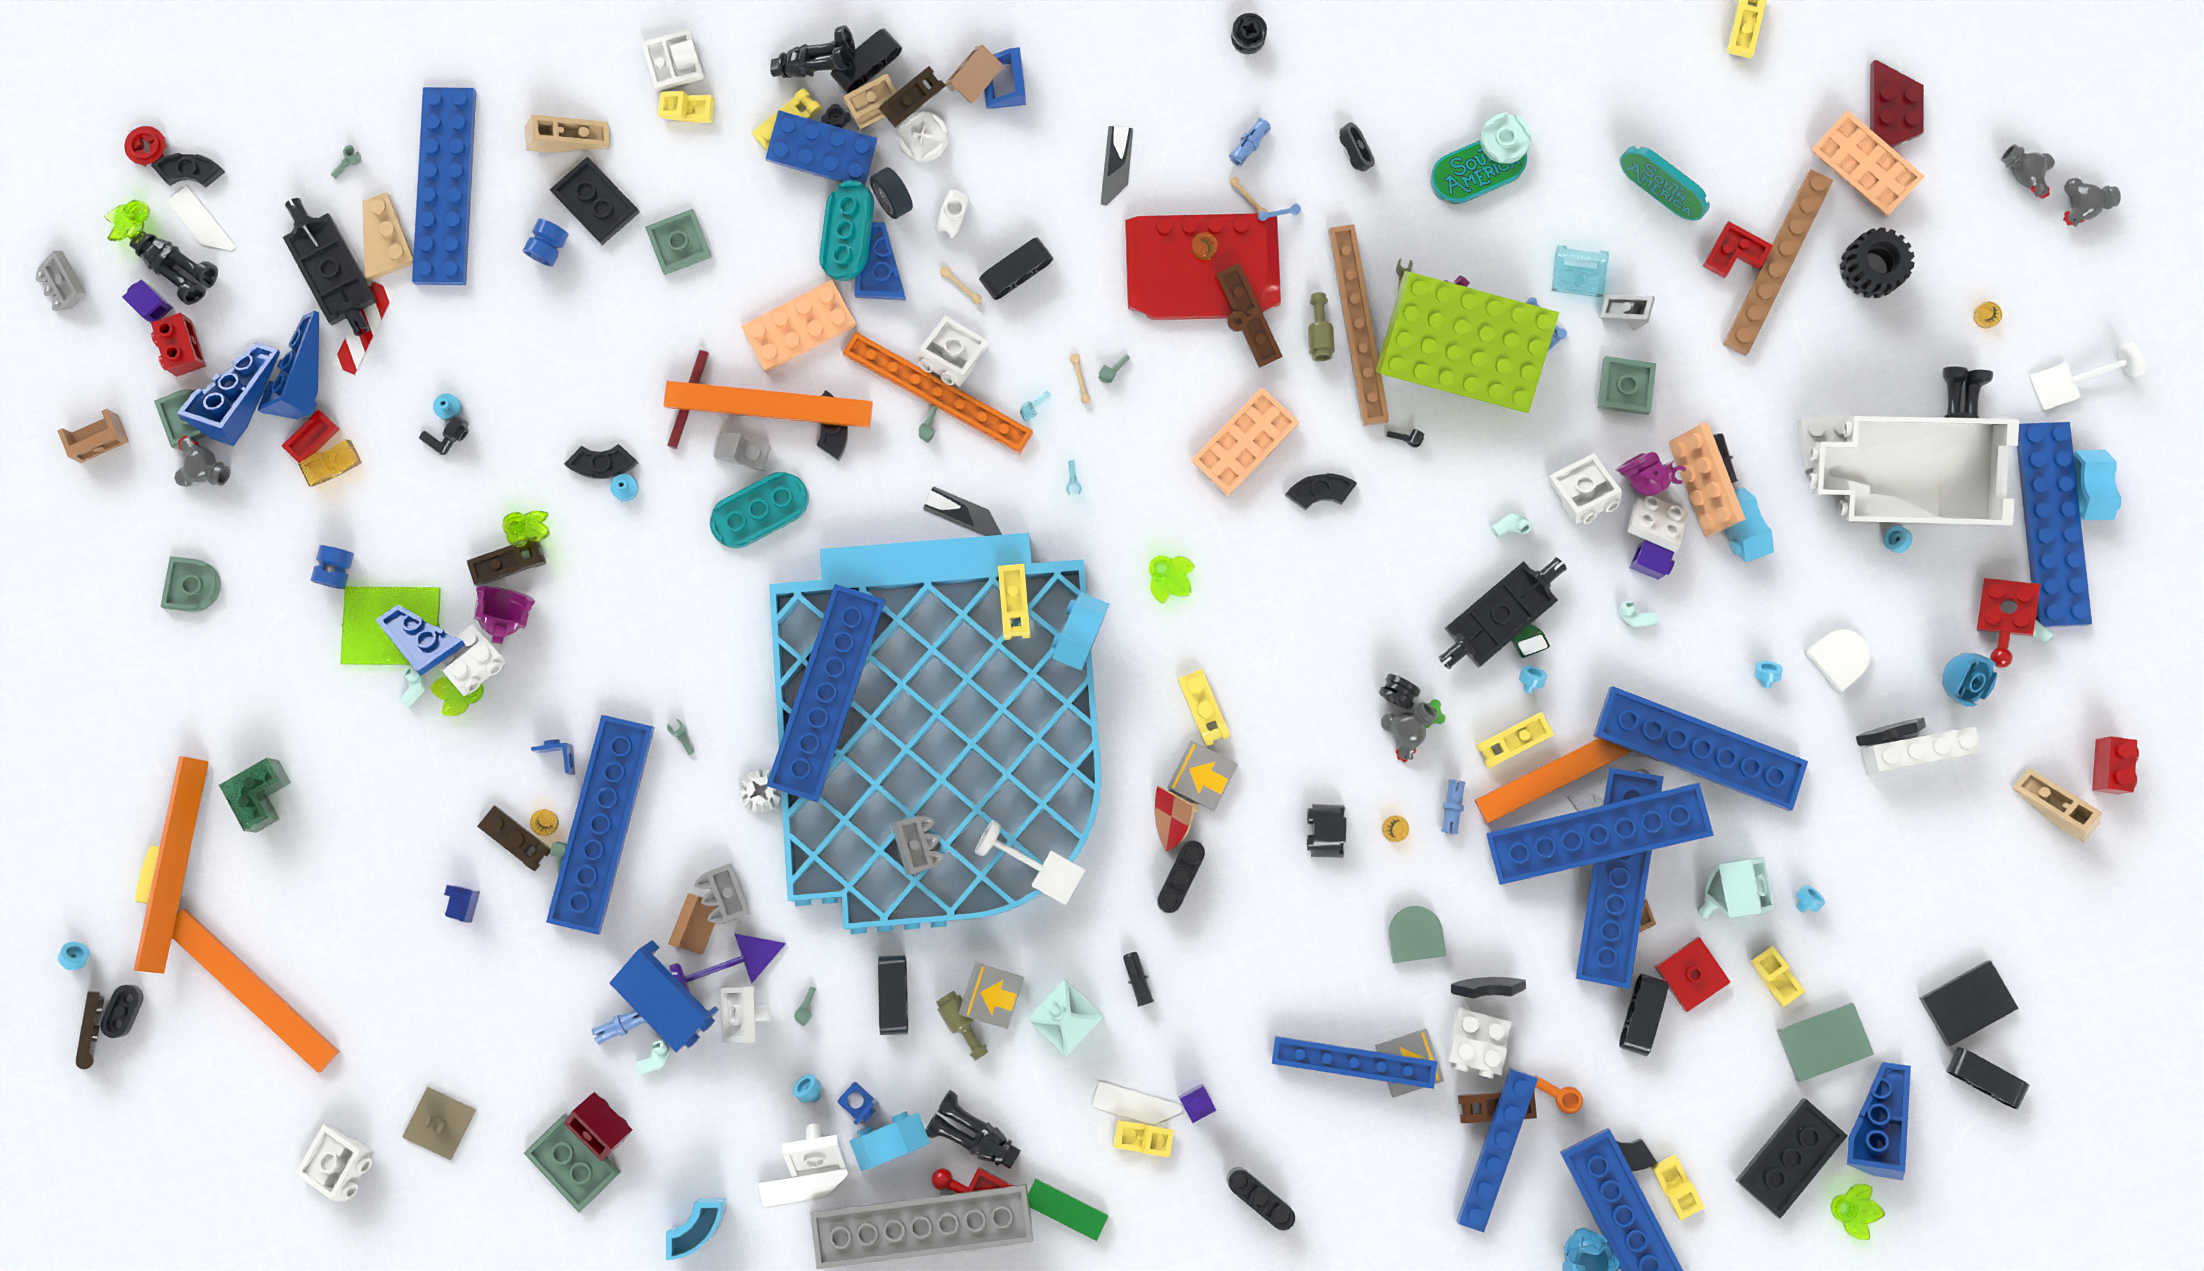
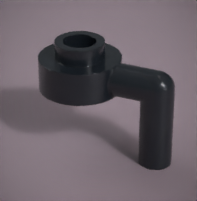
(455, 430)

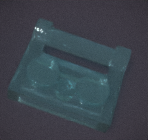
(1579, 279)

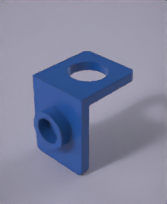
(555, 745)
(864, 1112)

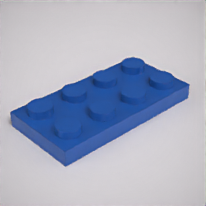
(820, 148)

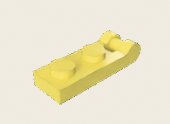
(1746, 28)
(802, 97)
(1013, 600)
(1203, 706)
(1516, 739)

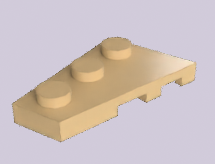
(384, 238)

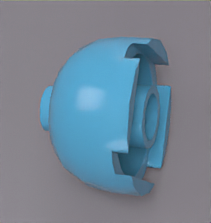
(1969, 678)

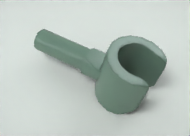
(348, 160)
(1108, 374)
(925, 431)
(680, 733)
(558, 850)
(802, 1016)

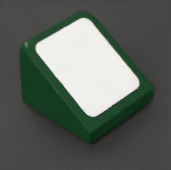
(1530, 641)

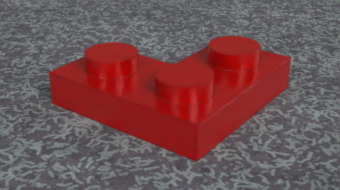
(1735, 244)

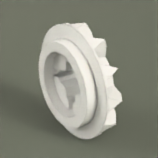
(759, 803)

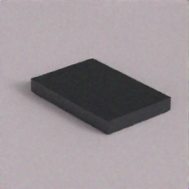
(594, 201)
(1968, 1003)

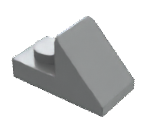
(1627, 309)
(742, 451)

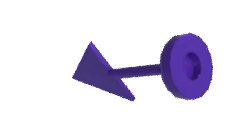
(755, 954)

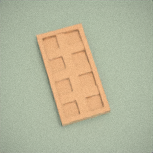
(1867, 163)
(798, 326)
(1245, 441)
(1706, 480)

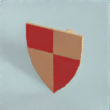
(1172, 817)

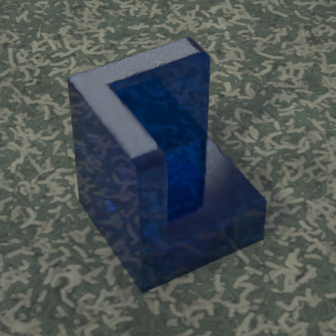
(461, 903)

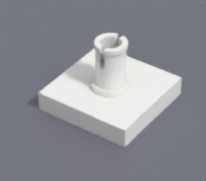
(741, 1014)
(814, 1154)

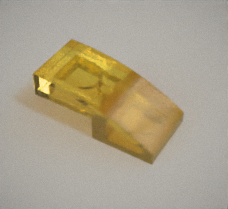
(329, 464)

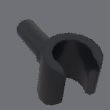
(1414, 439)

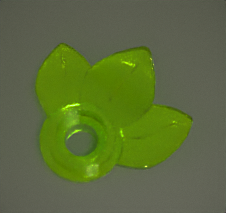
(128, 220)
(525, 527)
(1172, 580)
(454, 701)
(1859, 1211)

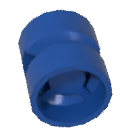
(546, 240)
(336, 558)

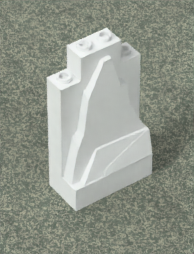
(1919, 470)

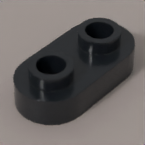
(1357, 147)
(121, 1009)

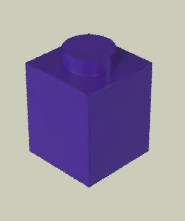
(146, 301)
(1652, 560)
(1197, 1103)

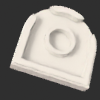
(1840, 657)

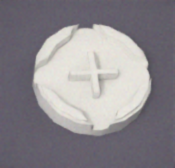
(922, 136)

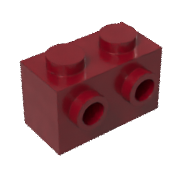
(598, 1126)

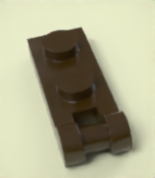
(911, 97)
(504, 562)
(514, 837)
(89, 1031)

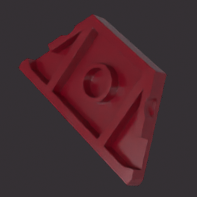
(1895, 105)

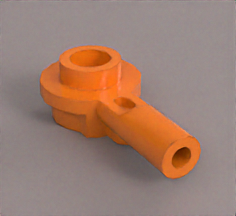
(1567, 1099)

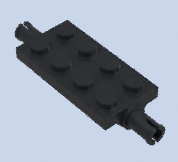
(329, 267)
(1501, 613)

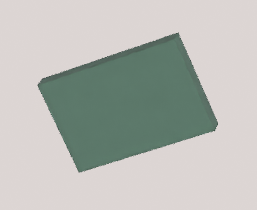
(1825, 1042)
(571, 1165)

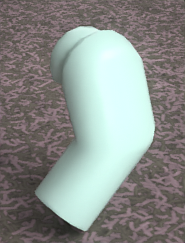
(1512, 523)
(1634, 618)

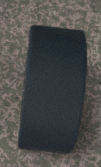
(891, 193)

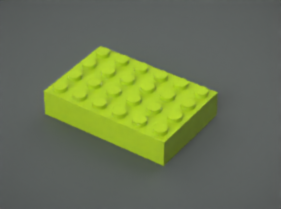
(1466, 342)

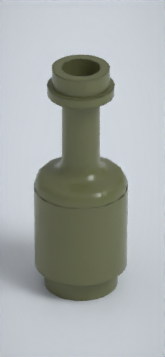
(1321, 332)
(949, 1009)

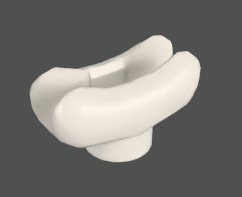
(952, 212)

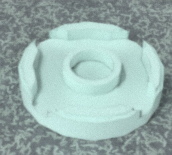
(1505, 138)

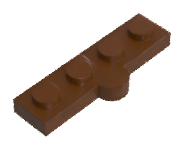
(1247, 316)

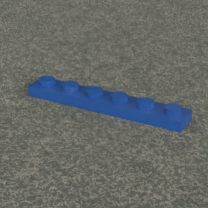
(1354, 1062)
(1497, 1150)

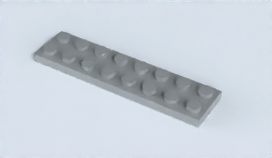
(922, 1226)

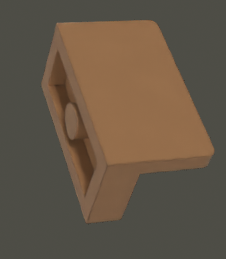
(974, 73)
(692, 928)

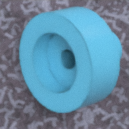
(447, 406)
(629, 489)
(1897, 539)
(1768, 673)
(1532, 678)
(1809, 899)
(73, 955)
(807, 1089)

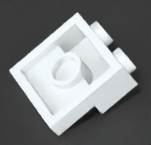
(951, 351)
(1586, 489)
(472, 662)
(1478, 1043)
(335, 1164)

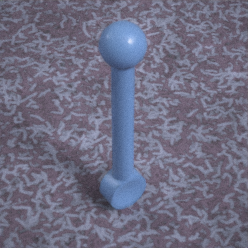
(1294, 209)
(1560, 333)

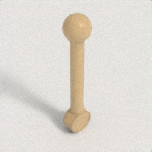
(1234, 181)
(945, 273)
(1075, 359)

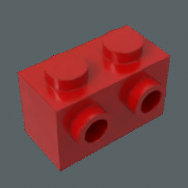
(177, 344)
(2115, 765)

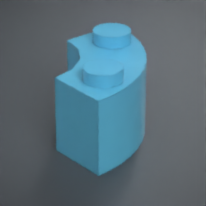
(2096, 484)
(1752, 536)
(1080, 631)
(889, 1141)
(698, 1229)

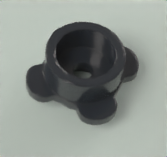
(836, 111)

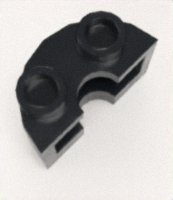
(1327, 830)

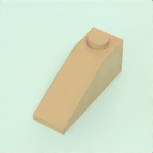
(564, 134)
(2058, 805)

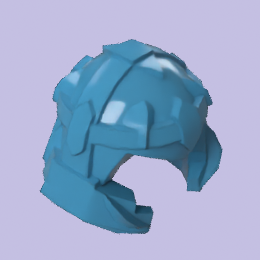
(1588, 1252)

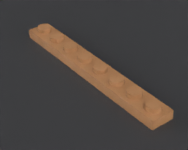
(1778, 262)
(1358, 325)

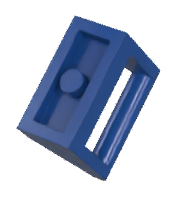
(1016, 98)

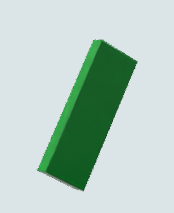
(1066, 1209)

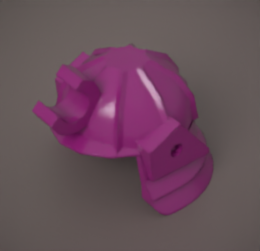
(1648, 474)
(501, 611)

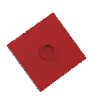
(1692, 974)

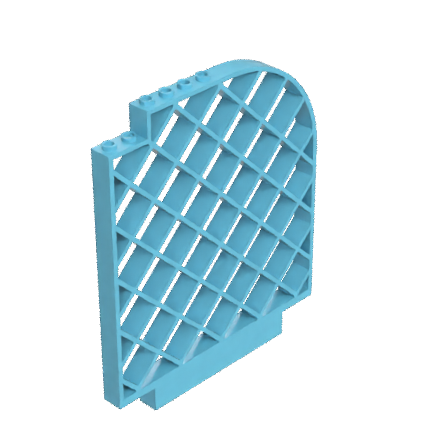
(926, 566)

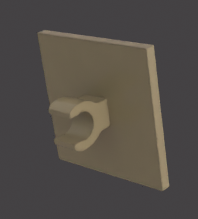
(439, 1123)

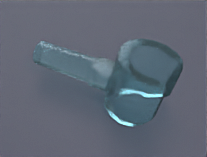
(1027, 409)
(1072, 479)

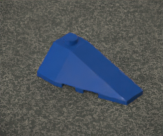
(297, 384)
(230, 401)
(1880, 1132)

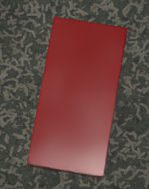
(310, 436)

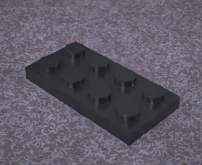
(1791, 1158)

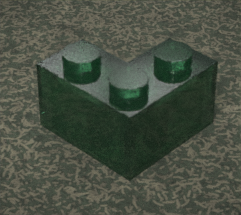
(249, 794)

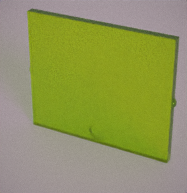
(362, 636)

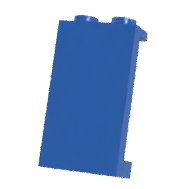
(662, 999)

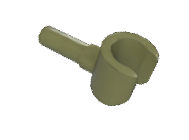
(1400, 270)

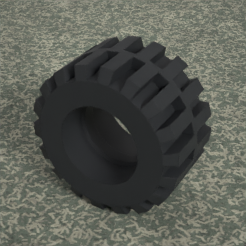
(1890, 249)

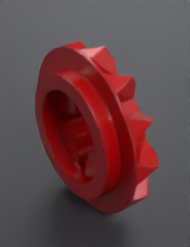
(134, 145)

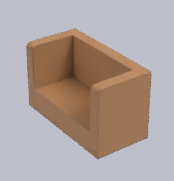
(94, 438)

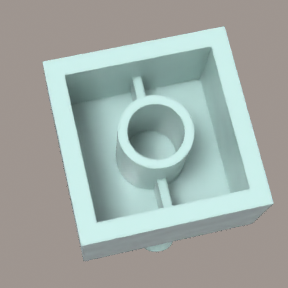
(1738, 889)
(1065, 1017)

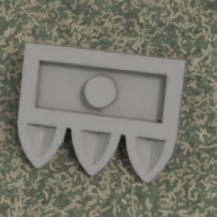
(61, 281)
(915, 845)
(724, 894)

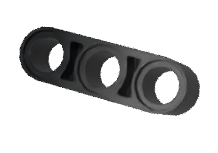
(868, 60)
(1016, 268)
(1190, 867)
(893, 995)
(1643, 1014)
(1987, 1078)
(1272, 1204)

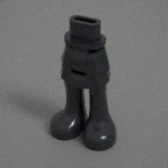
(802, 60)
(163, 256)
(1974, 380)
(988, 1142)

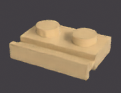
(866, 100)

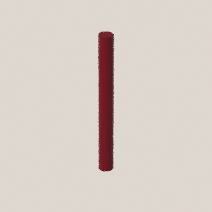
(683, 414)

